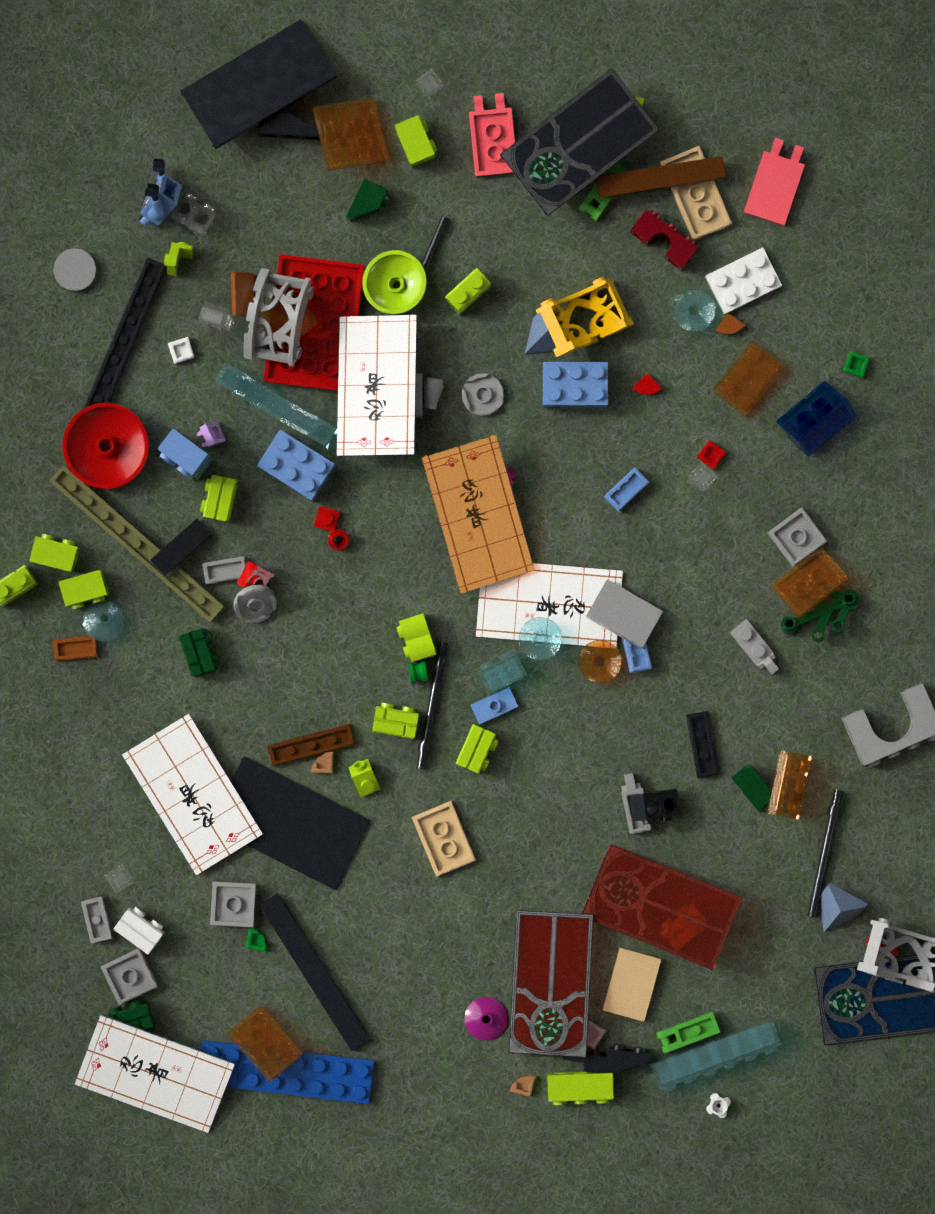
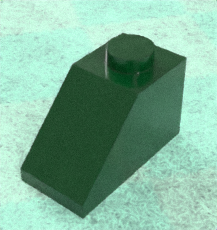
(368, 200)

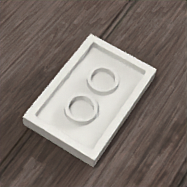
(743, 281)

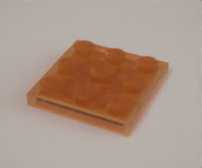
(350, 134)

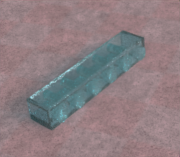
(716, 1054)

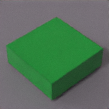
(856, 364)

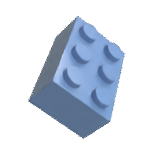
(575, 384)
(181, 451)
(296, 465)

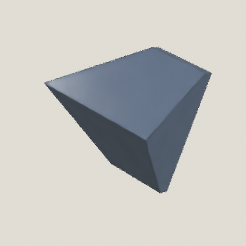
(539, 337)
(838, 907)

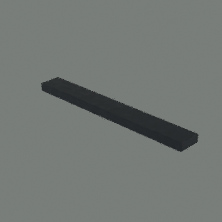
(126, 333)
(314, 972)

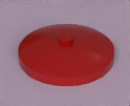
(105, 445)

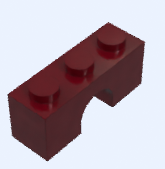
(651, 226)

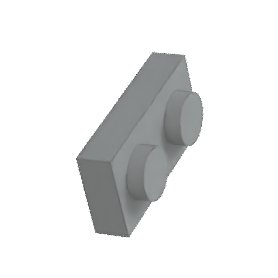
(96, 919)

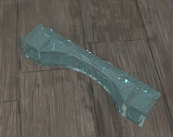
(276, 406)

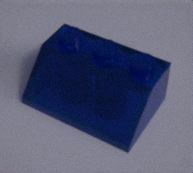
(816, 418)

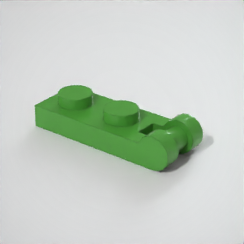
(593, 195)
(688, 1032)

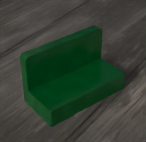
(752, 787)

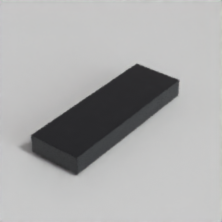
(180, 547)
(702, 744)

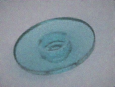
(699, 300)
(106, 630)
(548, 630)

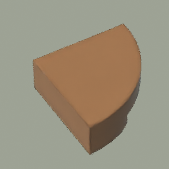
(323, 764)
(524, 1085)

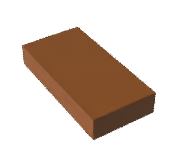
(242, 292)
(75, 648)

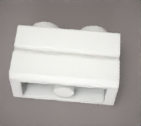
(139, 929)

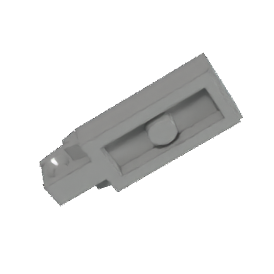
(754, 646)
(632, 788)

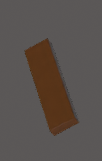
(311, 744)

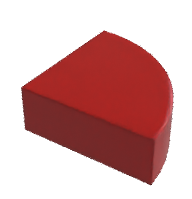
(646, 386)

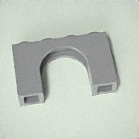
(872, 748)

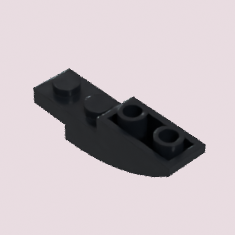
(616, 1059)

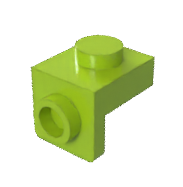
(177, 250)
(364, 777)

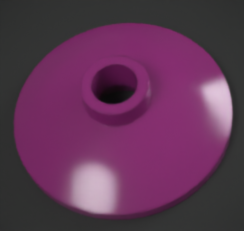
(486, 1007)

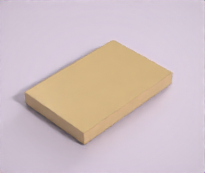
(443, 838)
(631, 984)

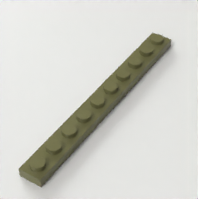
(134, 542)

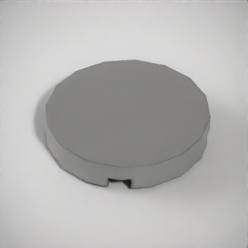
(75, 269)
(481, 401)
(255, 603)

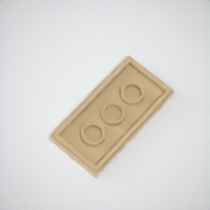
(699, 202)

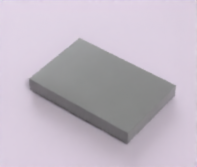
(624, 614)

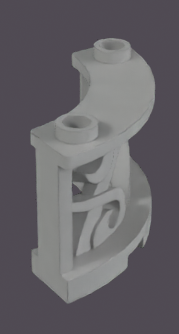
(262, 290)
(875, 963)

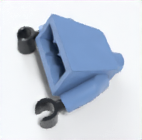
(160, 197)

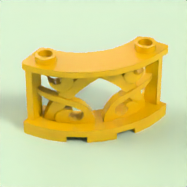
(612, 324)

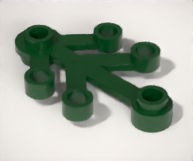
(824, 611)

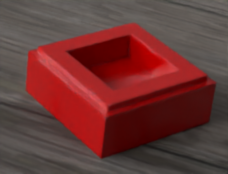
(711, 454)

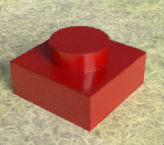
(326, 519)

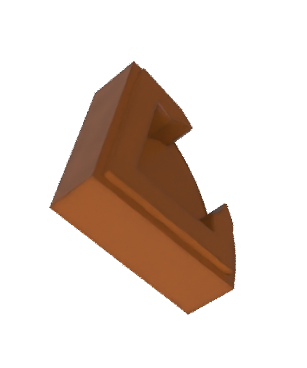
(729, 325)

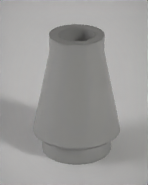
(432, 392)

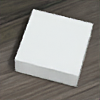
(181, 350)

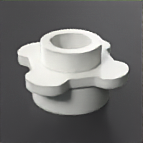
(721, 1111)

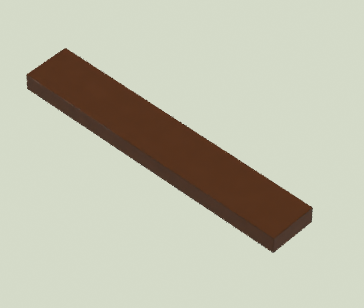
(661, 177)

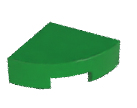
(256, 940)

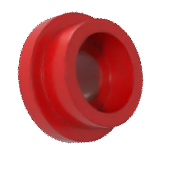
(344, 539)

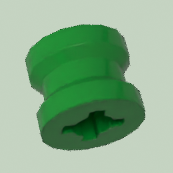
(418, 672)

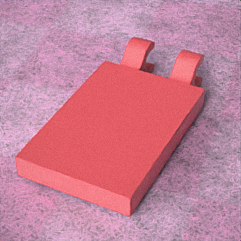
(491, 135)
(775, 185)

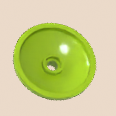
(384, 272)

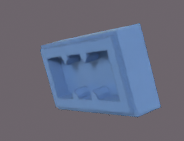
(626, 489)
(637, 658)
(494, 705)

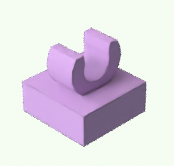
(212, 434)

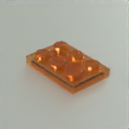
(748, 378)
(809, 582)
(789, 784)
(265, 1044)

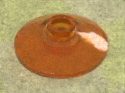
(603, 650)

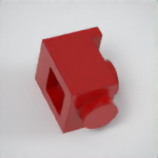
(254, 575)

